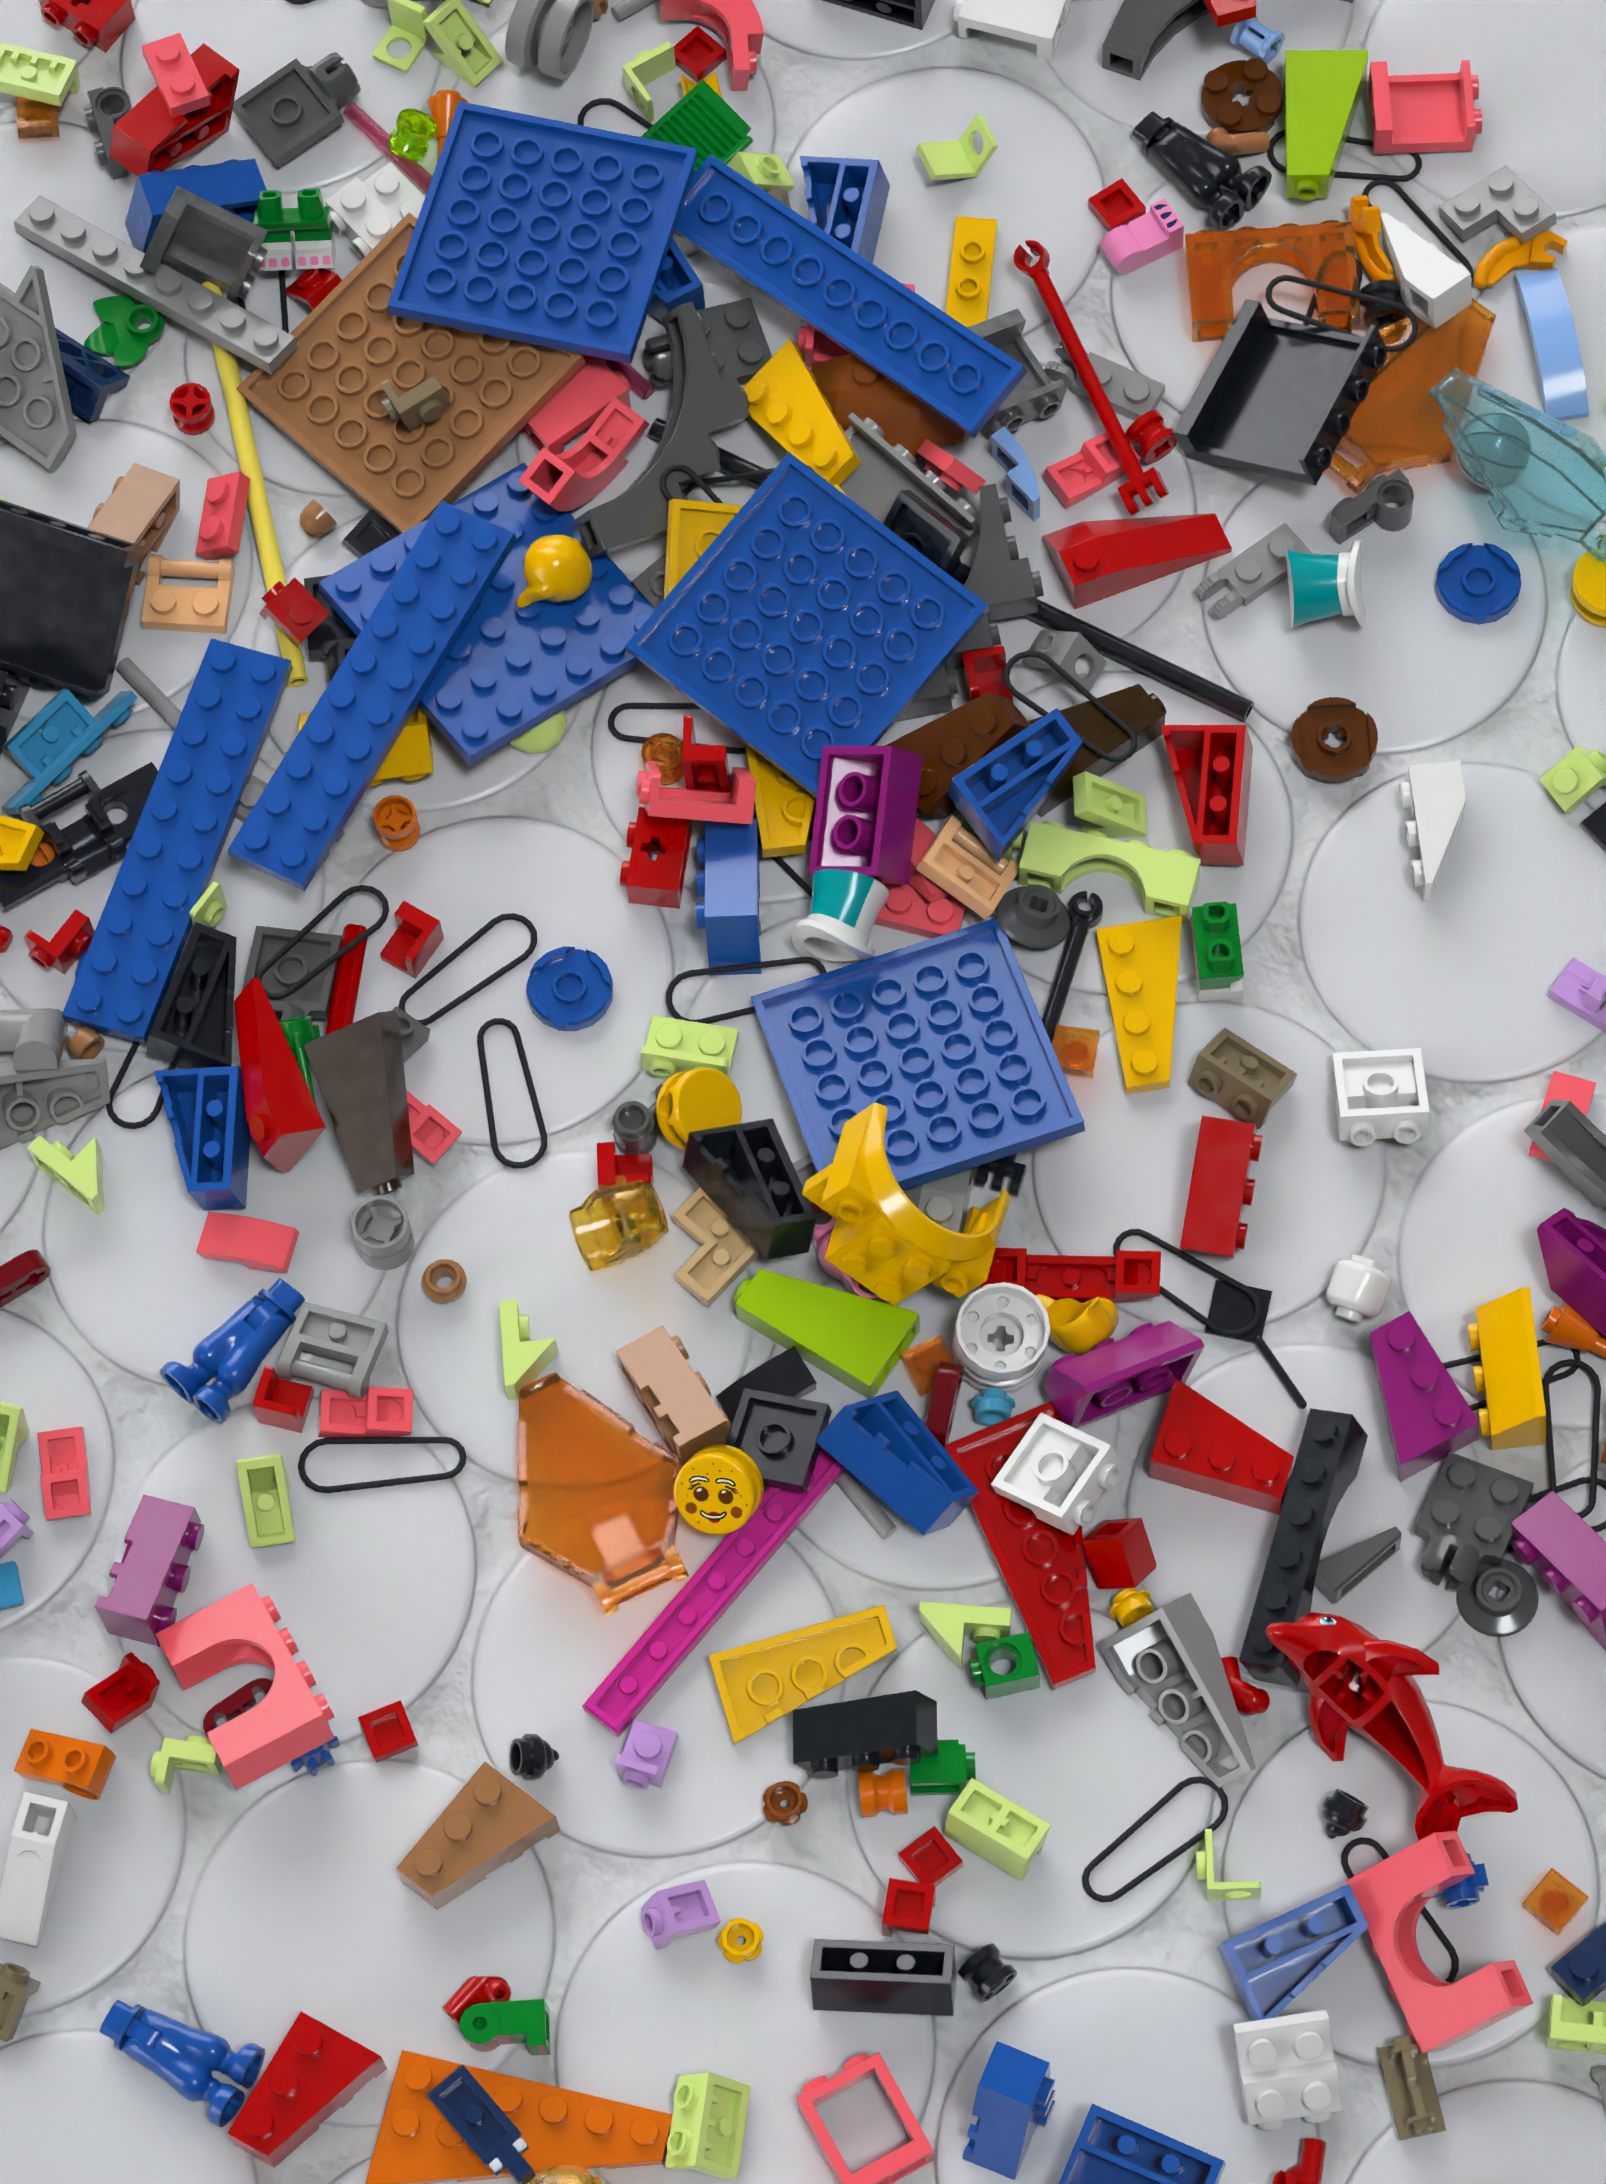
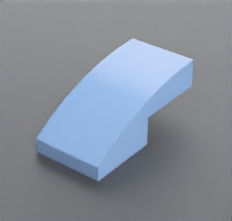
(1020, 477)

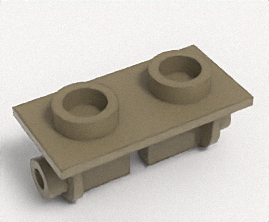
(1411, 2089)

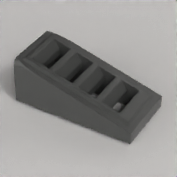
(1349, 1567)

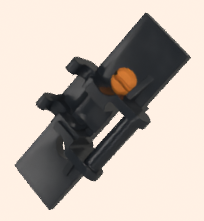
(85, 844)

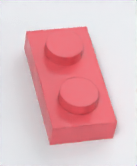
(176, 75)
(949, 468)
(223, 515)
(914, 914)

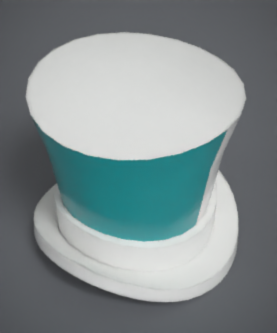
(1325, 585)
(840, 916)

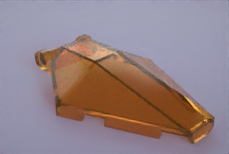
(1398, 418)
(595, 1493)

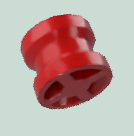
(186, 400)
(1151, 436)

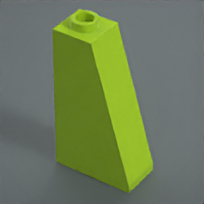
(1319, 109)
(831, 1329)

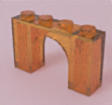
(1316, 250)

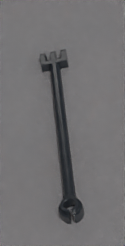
(1081, 923)

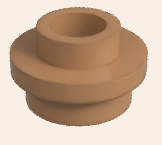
(441, 1269)

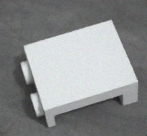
(1023, 20)

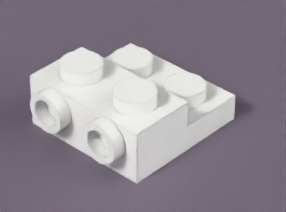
(373, 207)
(1381, 1096)
(1059, 1473)
(1287, 2069)

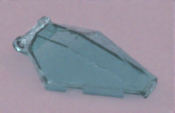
(1535, 466)

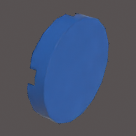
(1478, 583)
(569, 989)

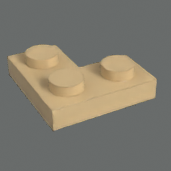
(723, 1250)

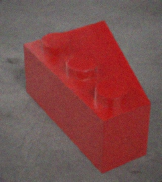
(153, 140)
(1214, 786)
(1220, 1187)
(1218, 1454)
(301, 2088)

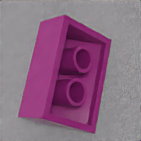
(866, 811)
(1121, 1372)

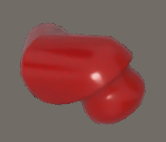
(1246, 1696)
(475, 1991)
(1310, 2166)

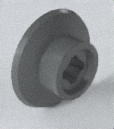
(1033, 916)
(1495, 1617)

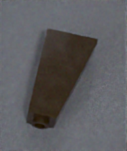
(1134, 707)
(367, 1099)

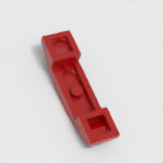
(1082, 1278)

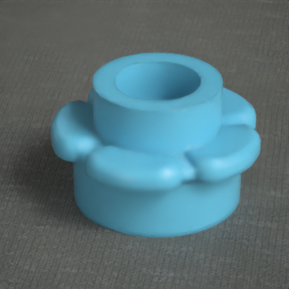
(992, 1406)

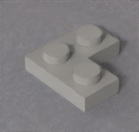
(1502, 199)

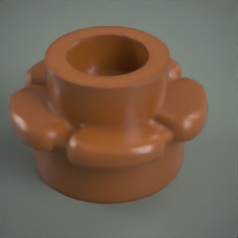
(784, 1791)

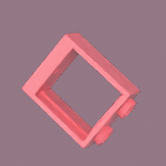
(887, 2168)

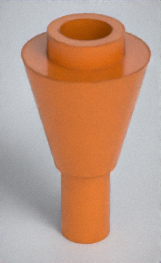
(442, 109)
(1571, 1330)

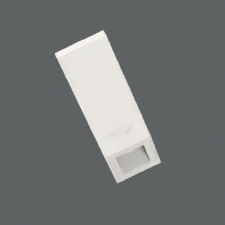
(1427, 279)
(1436, 809)
(33, 1866)

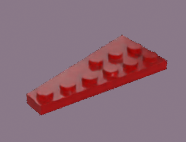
(1036, 1560)

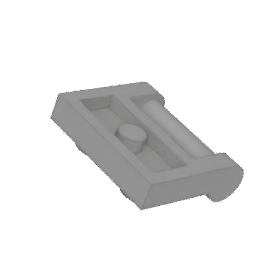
(337, 1337)

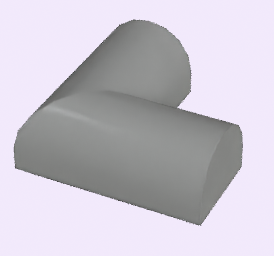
(34, 1037)

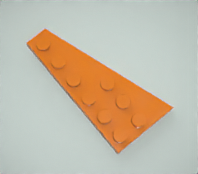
(556, 2124)

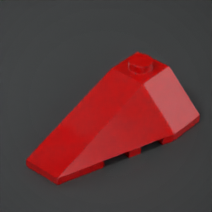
(1122, 554)
(275, 1092)

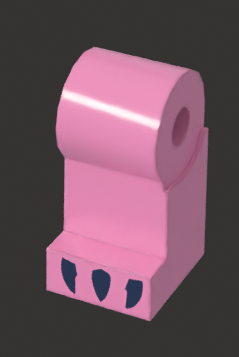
(1144, 239)

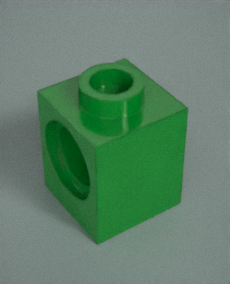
(1014, 1648)

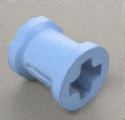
(1257, 39)

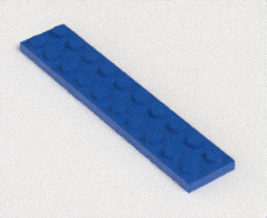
(846, 297)
(372, 696)
(177, 841)

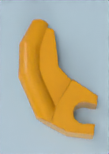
(1366, 226)
(1513, 254)

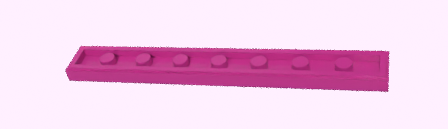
(705, 1599)

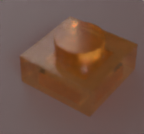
(36, 119)
(1076, 1049)
(923, 1363)
(1555, 1901)

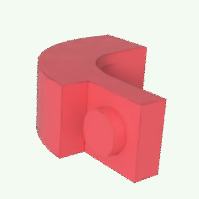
(736, 24)
(588, 466)

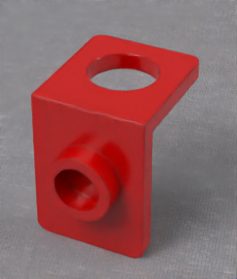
(313, 286)

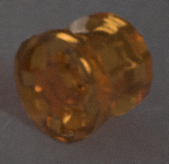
(665, 749)

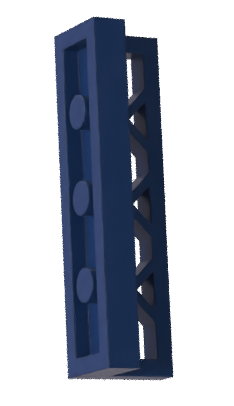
(82, 371)

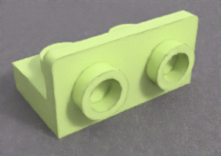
(37, 74)
(687, 1045)
(708, 2125)

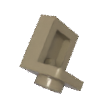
(418, 405)

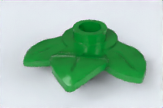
(120, 330)

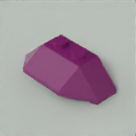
(1576, 1264)

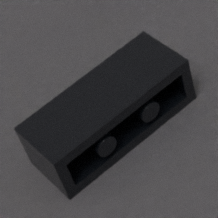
(865, 1733)
(883, 1977)

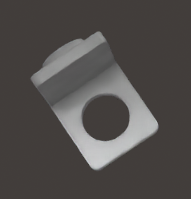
(1064, 649)

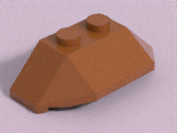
(860, 389)

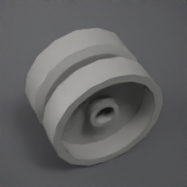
(549, 35)

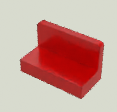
(703, 765)

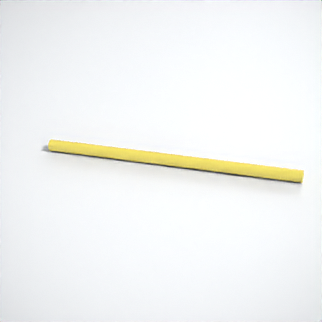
(257, 495)

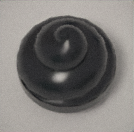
(531, 1756)
(1343, 1814)

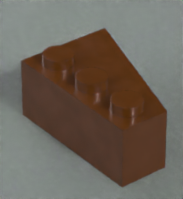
(958, 742)

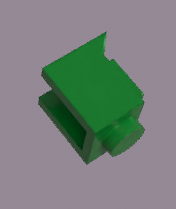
(945, 1772)

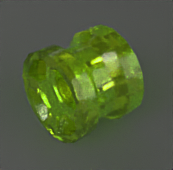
(412, 134)

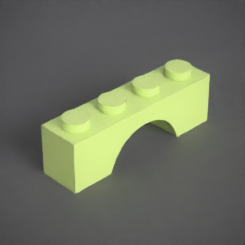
(1061, 855)

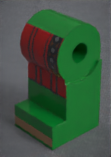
(508, 2022)

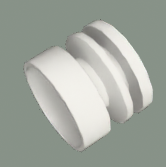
(1006, 1314)

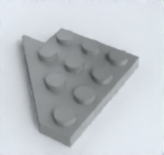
(32, 377)

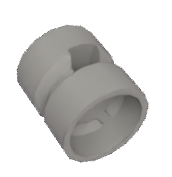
(382, 1232)

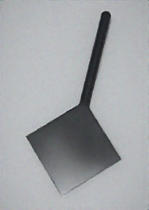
(1234, 1310)

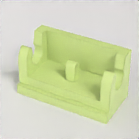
(996, 1829)
(1577, 2026)

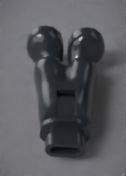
(1203, 169)

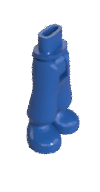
(234, 1351)
(185, 2057)

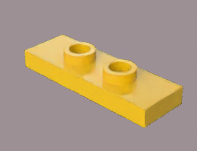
(971, 270)

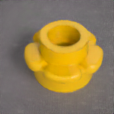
(1131, 1606)
(741, 1928)

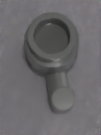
(636, 1127)

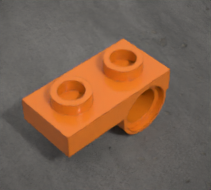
(66, 1762)

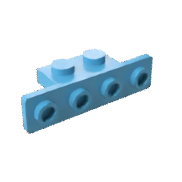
(57, 738)

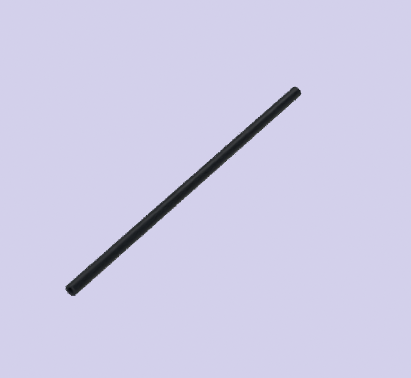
(1062, 621)

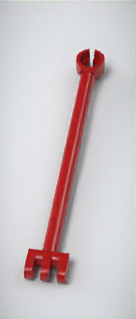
(1138, 480)

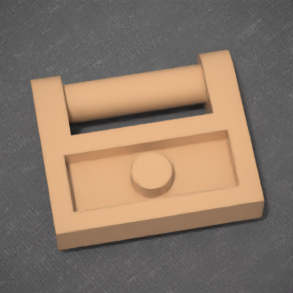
(187, 606)
(967, 868)

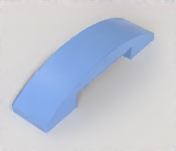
(1554, 344)

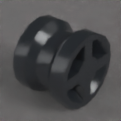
(1379, 314)
(987, 1972)

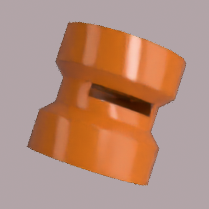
(395, 813)
(883, 1792)

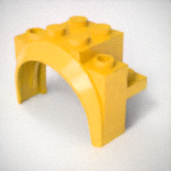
(883, 1235)

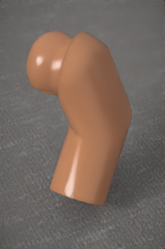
(1239, 143)

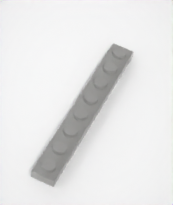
(163, 291)

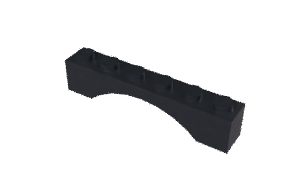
(1321, 1474)

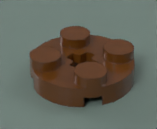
(1242, 77)
(1330, 763)

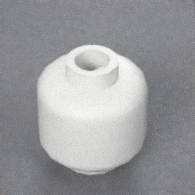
(1358, 1288)

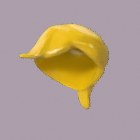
(555, 570)
(1079, 1325)

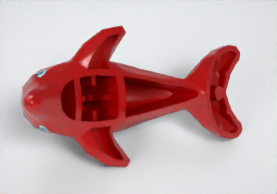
(1372, 1690)

